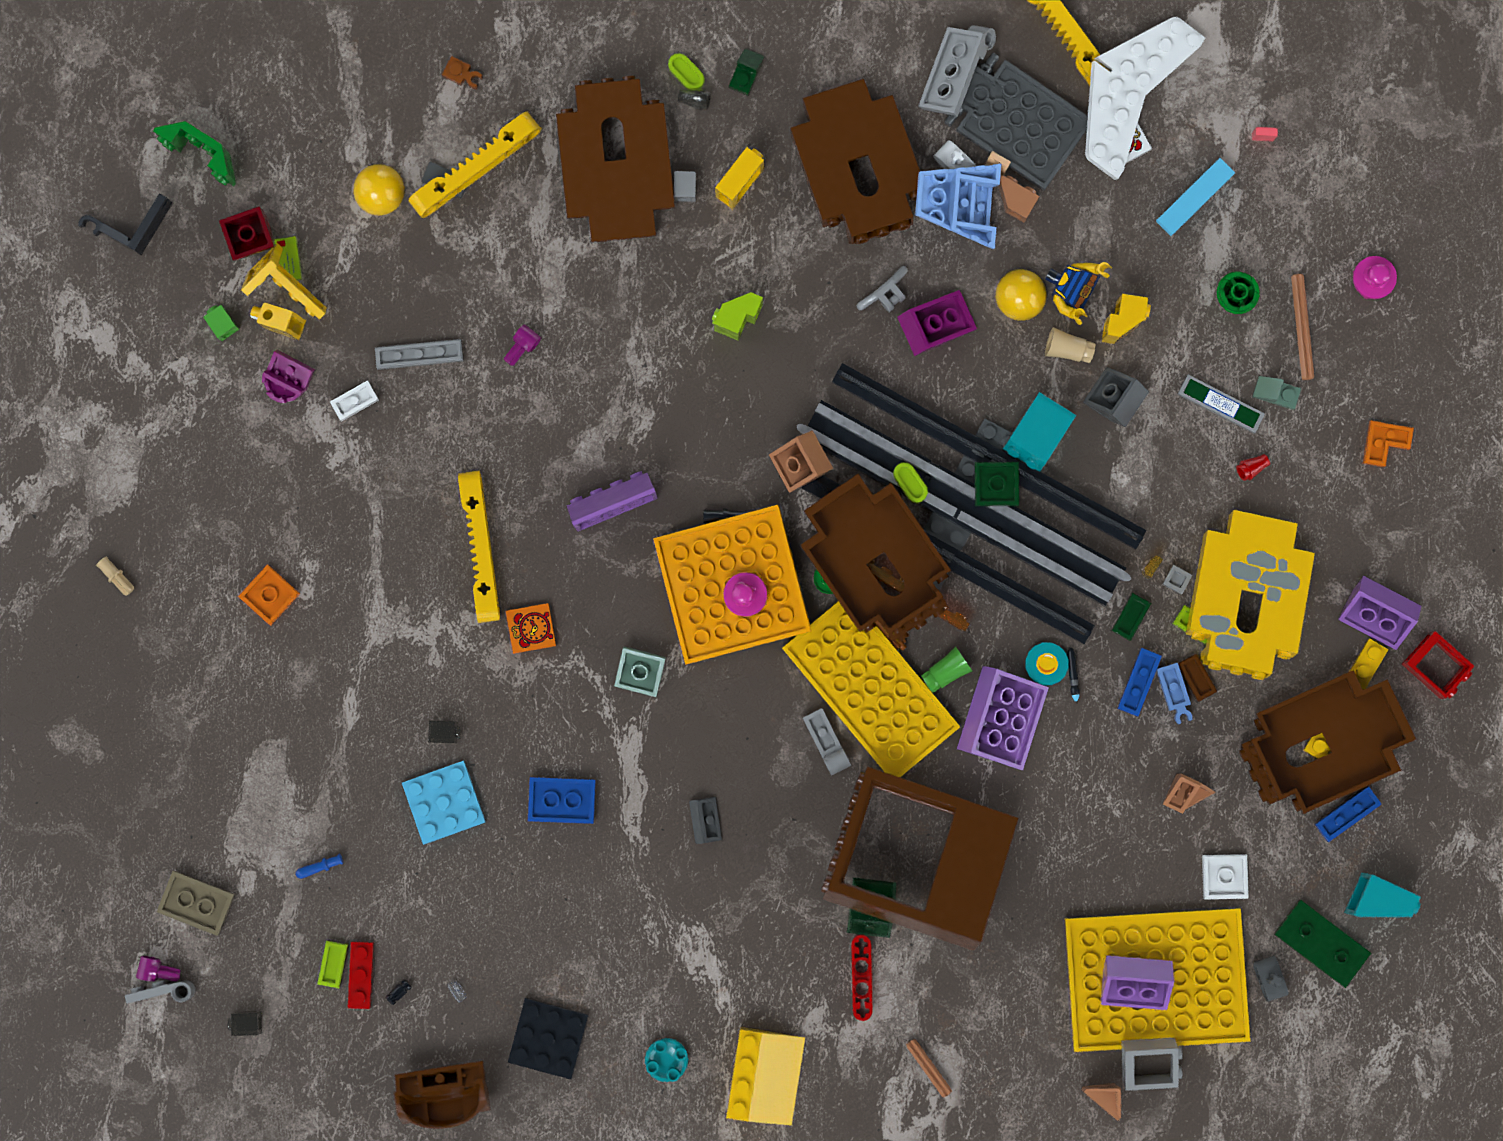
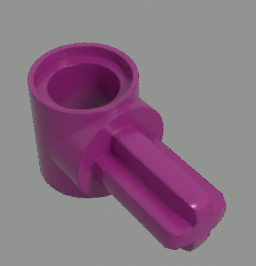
(525, 340)
(151, 969)

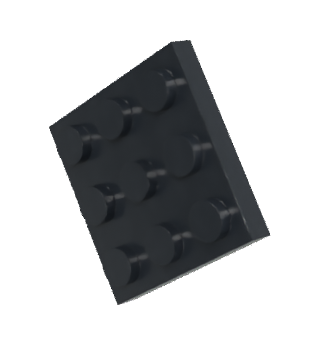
(548, 1038)

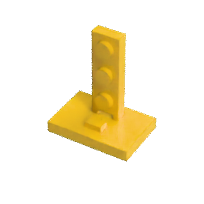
(270, 265)

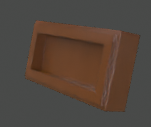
(1197, 677)

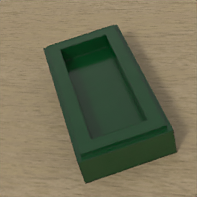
(1131, 617)

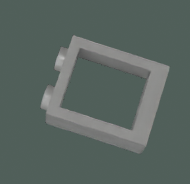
(1150, 1047)

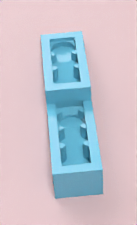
(1195, 197)

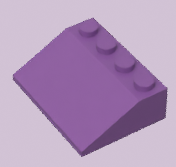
(612, 501)
(1002, 717)

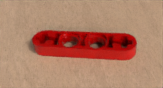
(858, 977)

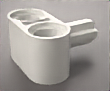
(952, 157)

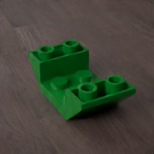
(178, 134)

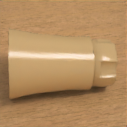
(1069, 346)

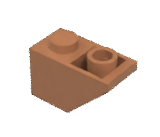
(1017, 199)

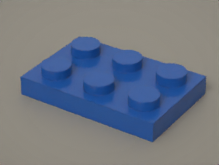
(561, 800)

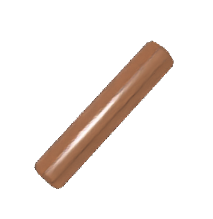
(928, 1067)

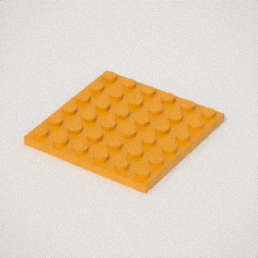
(702, 561)

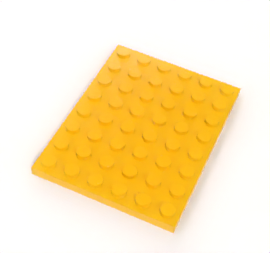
(1208, 971)

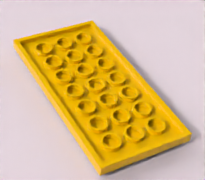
(871, 690)

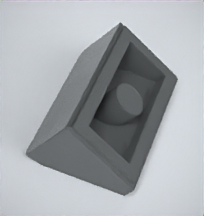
(705, 820)

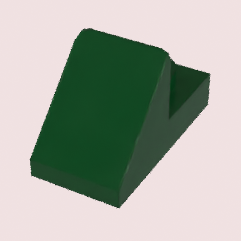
(746, 72)

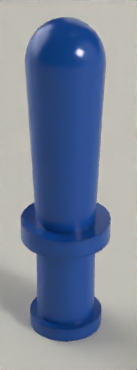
(325, 864)

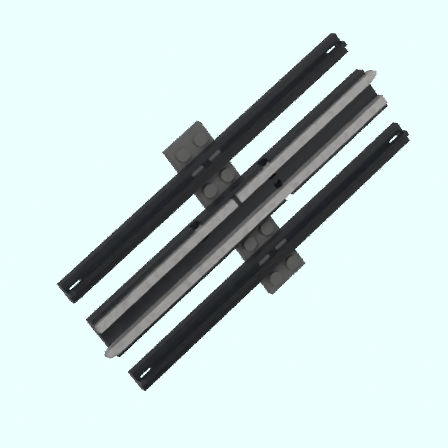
(954, 509)

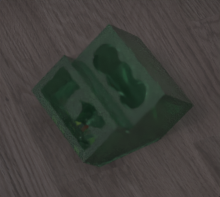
(865, 924)

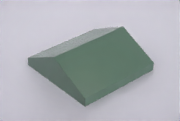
(640, 671)

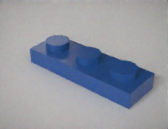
(1139, 682)
(1347, 814)

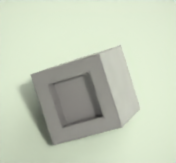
(685, 186)

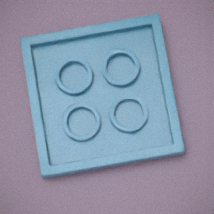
(443, 802)

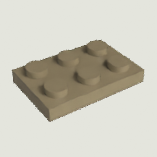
(195, 903)

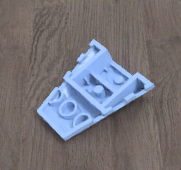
(960, 200)

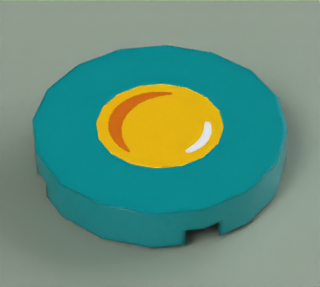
(1046, 663)

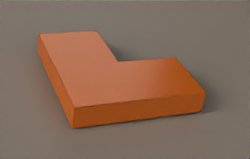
(1381, 437)

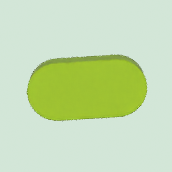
(686, 72)
(910, 482)

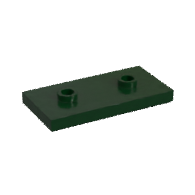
(1322, 943)

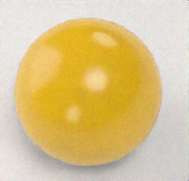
(379, 189)
(1021, 294)

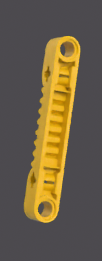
(1071, 34)
(428, 199)
(472, 488)

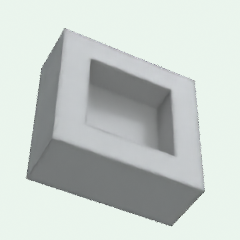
(1177, 579)

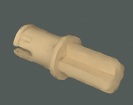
(115, 576)

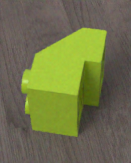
(735, 313)

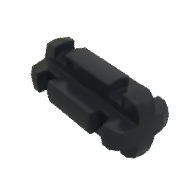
(398, 992)

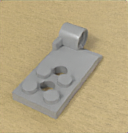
(958, 50)

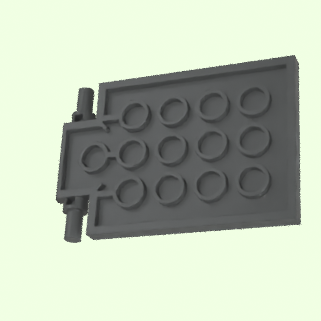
(1020, 121)

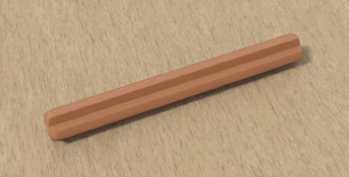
(1302, 327)

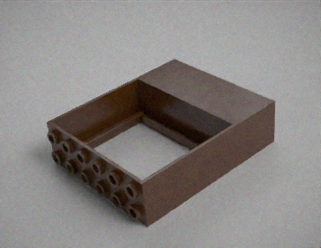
(965, 873)

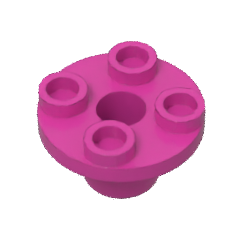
(1374, 277)
(745, 594)

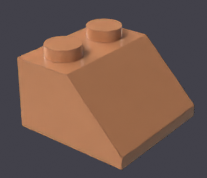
(800, 461)

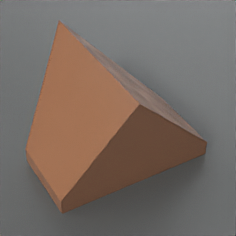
(1185, 793)
(1106, 1096)

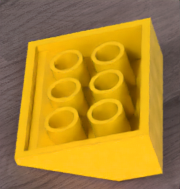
(765, 1077)

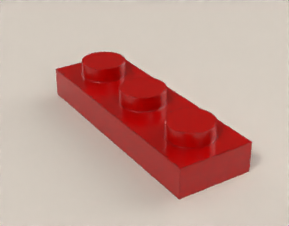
(360, 975)

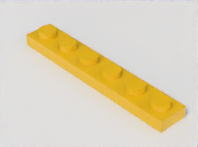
(1364, 669)

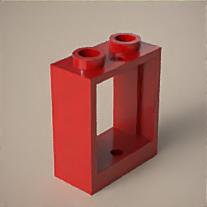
(1422, 649)

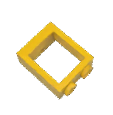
(740, 177)

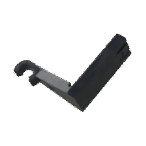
(145, 230)

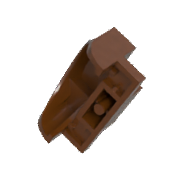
(443, 1095)

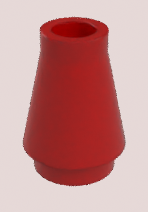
(1251, 467)

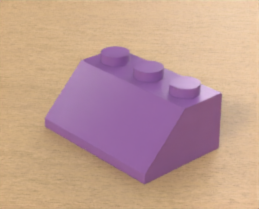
(1380, 613)
(1137, 982)

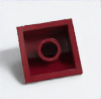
(247, 233)

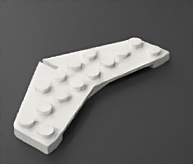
(1120, 93)

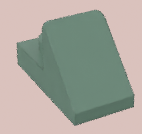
(1276, 392)

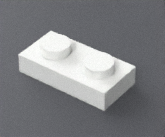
(354, 401)

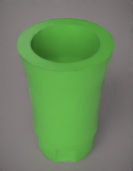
(946, 670)

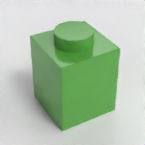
(220, 322)

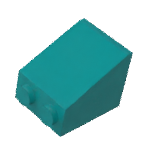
(1039, 432)
(1381, 899)

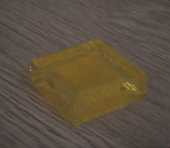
(1152, 566)

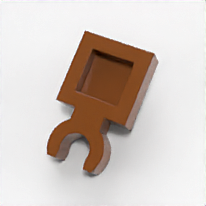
(458, 72)

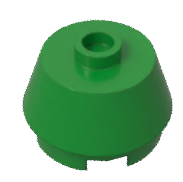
(1238, 292)

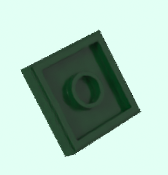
(996, 483)

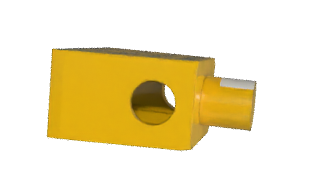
(279, 320)

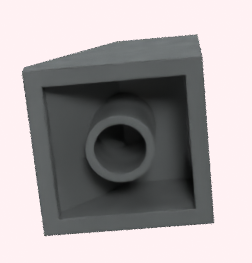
(1116, 396)

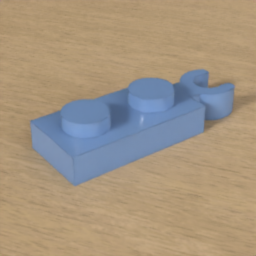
(1174, 690)

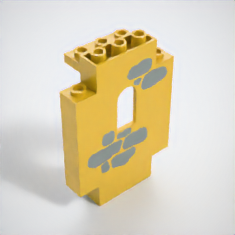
(1259, 559)

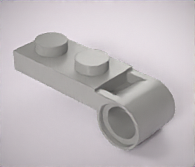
(826, 741)
(160, 988)

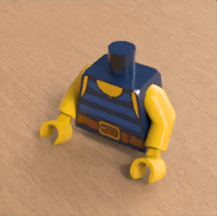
(1075, 287)

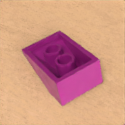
(936, 322)

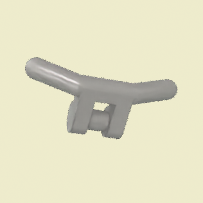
(879, 294)

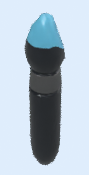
(1073, 674)

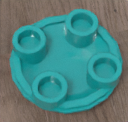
(666, 1060)

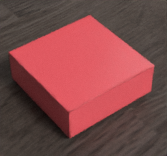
(1264, 134)

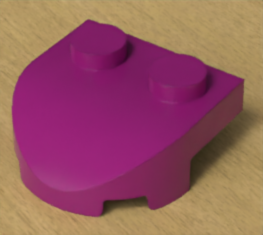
(286, 377)

